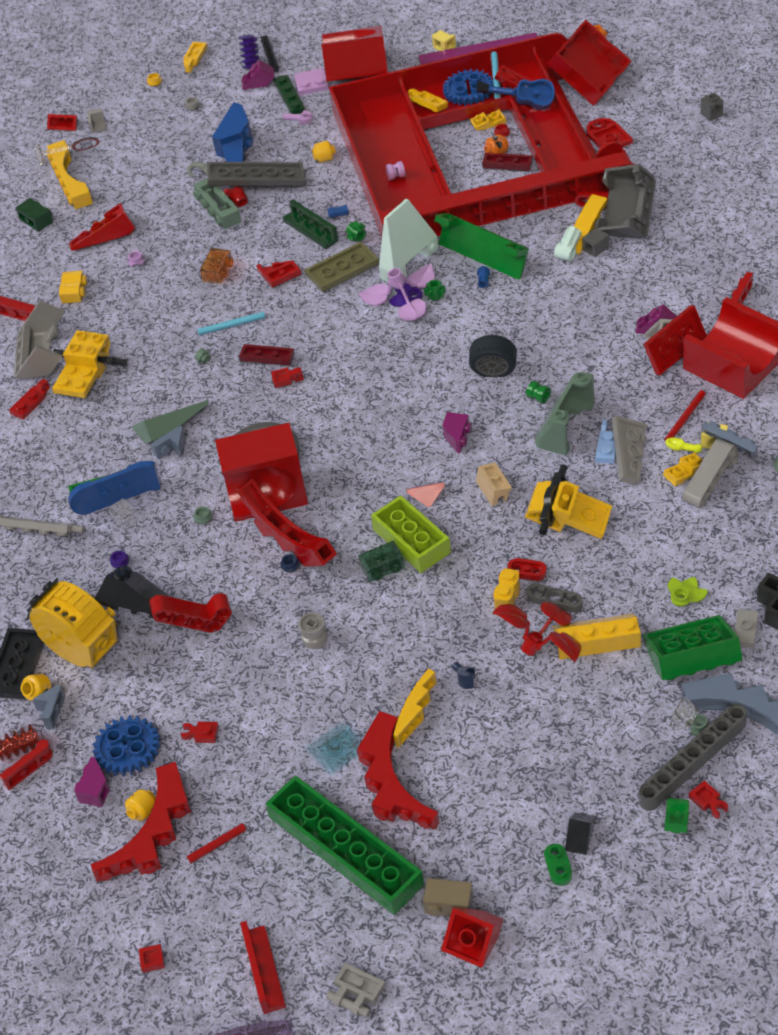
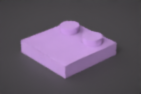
(311, 81)

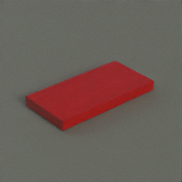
(667, 344)

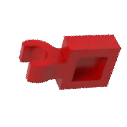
(283, 376)

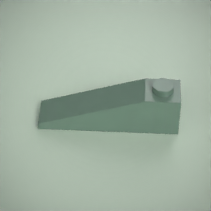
(158, 426)

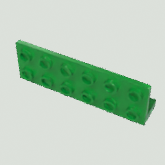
(482, 245)

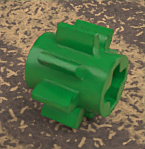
(356, 231)
(434, 290)

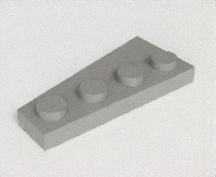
(628, 446)

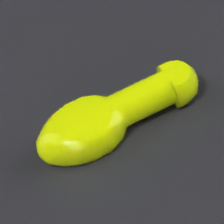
(678, 444)

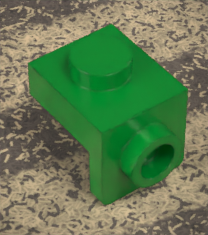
(677, 815)

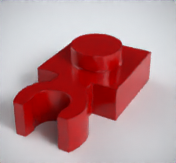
(203, 733)
(707, 797)

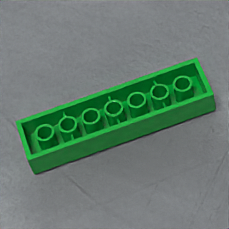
(345, 845)

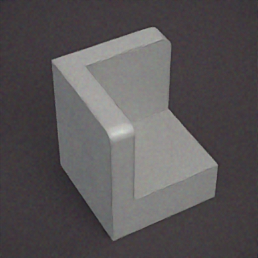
(96, 120)

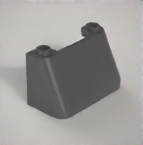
(628, 201)

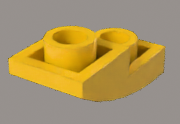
(484, 122)
(684, 470)

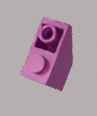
(258, 76)
(645, 322)
(456, 429)
(92, 787)

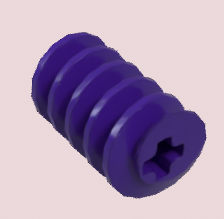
(249, 50)

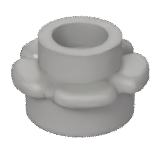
(192, 103)

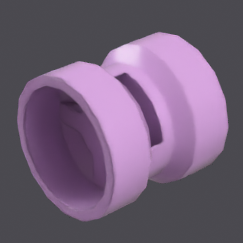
(395, 170)

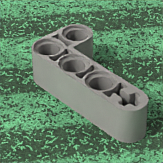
(719, 457)

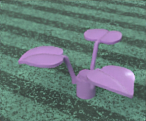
(412, 310)

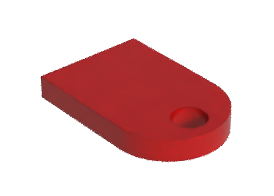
(607, 132)

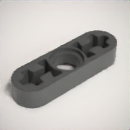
(551, 591)

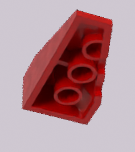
(113, 226)

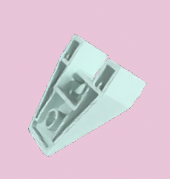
(404, 237)

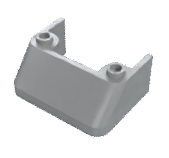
(33, 340)

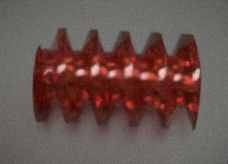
(18, 742)

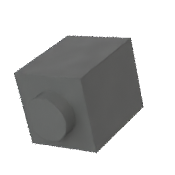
(595, 242)

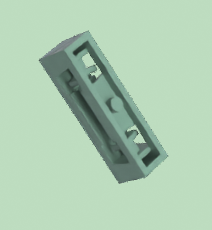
(229, 212)

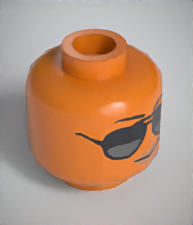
(496, 144)

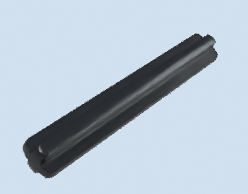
(269, 53)

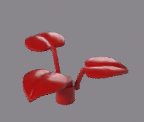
(533, 641)

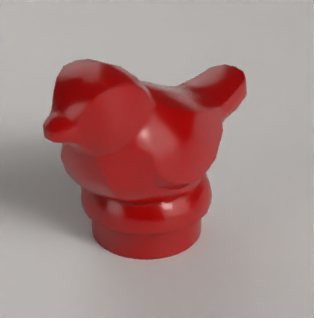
(237, 195)

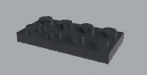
(17, 660)

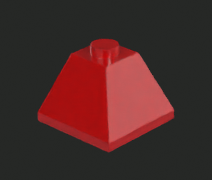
(471, 935)

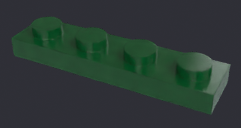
(289, 94)

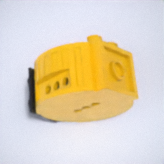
(72, 623)

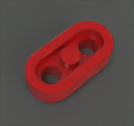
(528, 569)

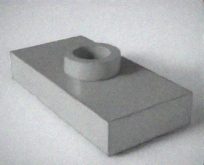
(746, 627)

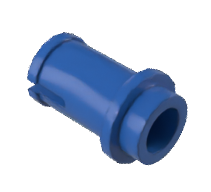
(337, 211)
(483, 275)

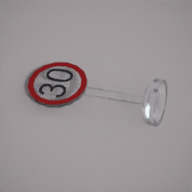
(79, 145)

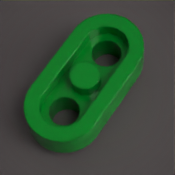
(558, 863)

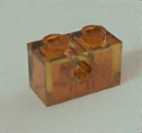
(216, 265)

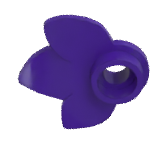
(399, 300)

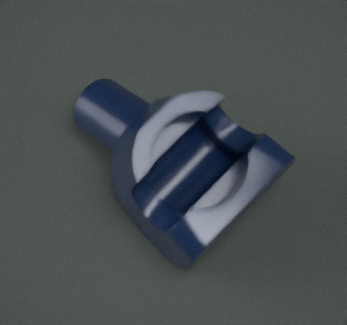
(465, 675)

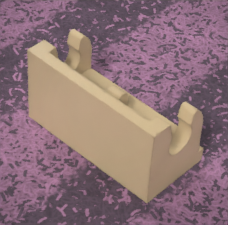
(492, 483)

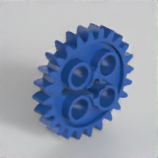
(456, 88)
(126, 745)

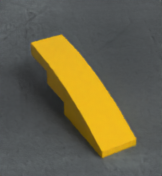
(588, 217)
(412, 711)

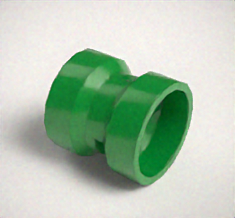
(539, 392)

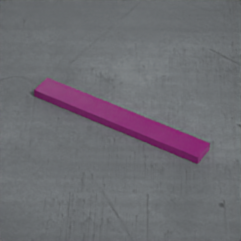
(440, 55)

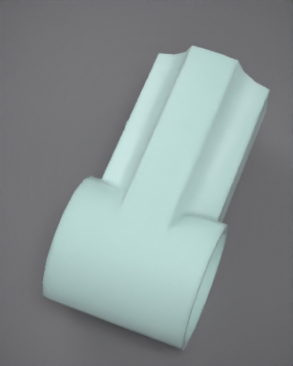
(566, 248)

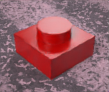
(151, 958)

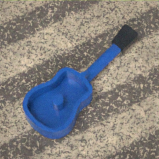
(534, 93)

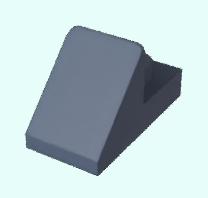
(171, 441)
(50, 705)

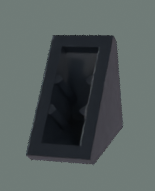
(579, 833)

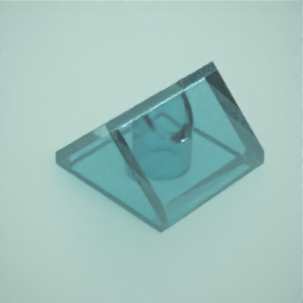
(334, 748)

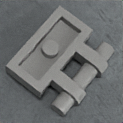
(358, 983)

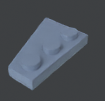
(714, 431)

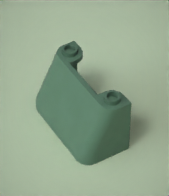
(573, 399)

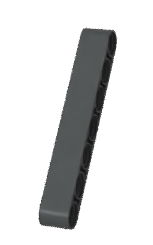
(731, 723)

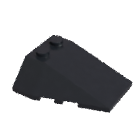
(127, 590)

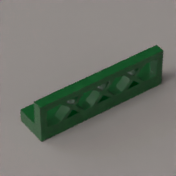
(311, 225)

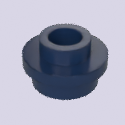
(289, 563)

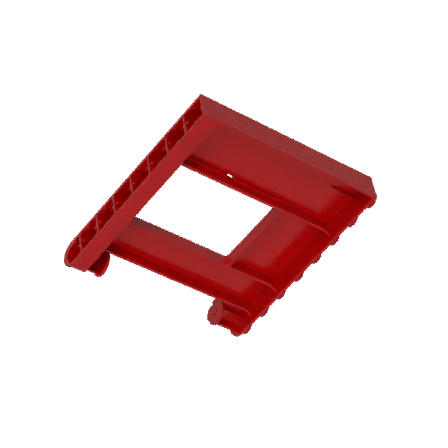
(387, 127)

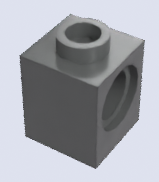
(712, 106)

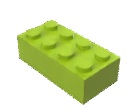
(412, 532)

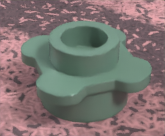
(699, 719)

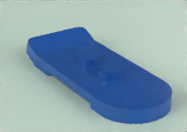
(110, 489)

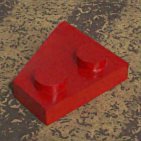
(279, 272)

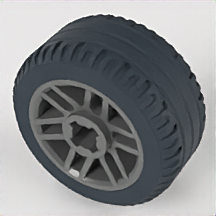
(492, 356)

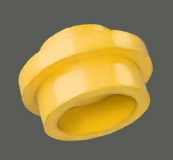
(154, 79)

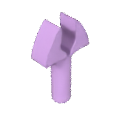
(303, 118)

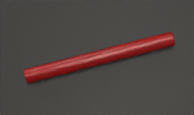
(686, 414)

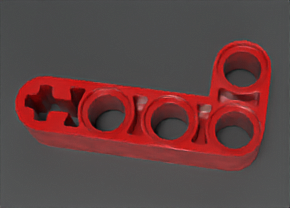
(192, 614)

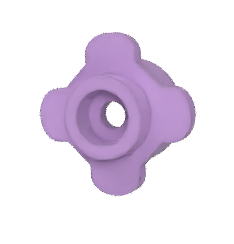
(135, 258)

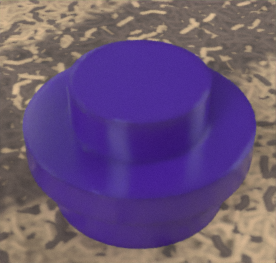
(118, 559)

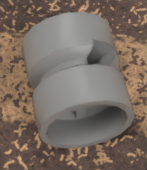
(313, 630)

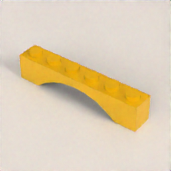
(74, 190)

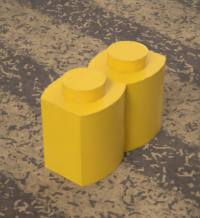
(72, 286)
(508, 587)

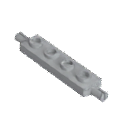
(44, 527)

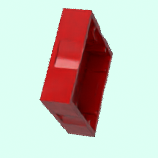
(589, 62)

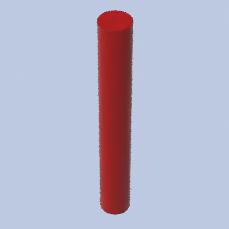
(216, 843)

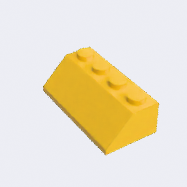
(603, 634)

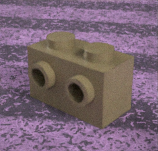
(443, 895)

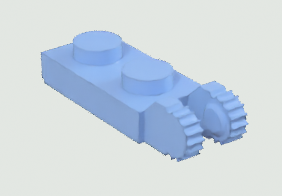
(606, 446)

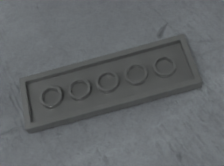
(255, 173)

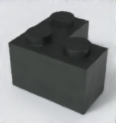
(768, 595)

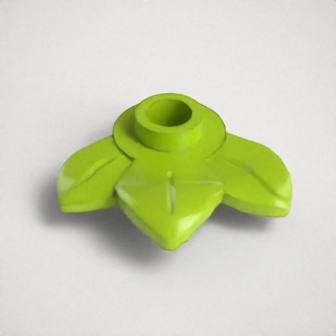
(687, 590)

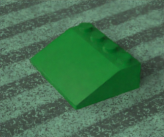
(692, 647)

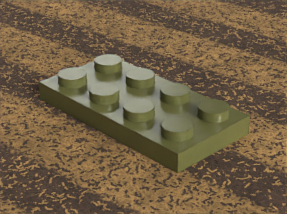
(341, 266)

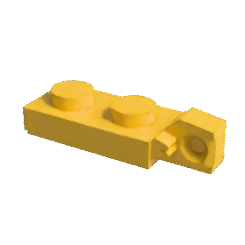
(194, 55)
(427, 100)

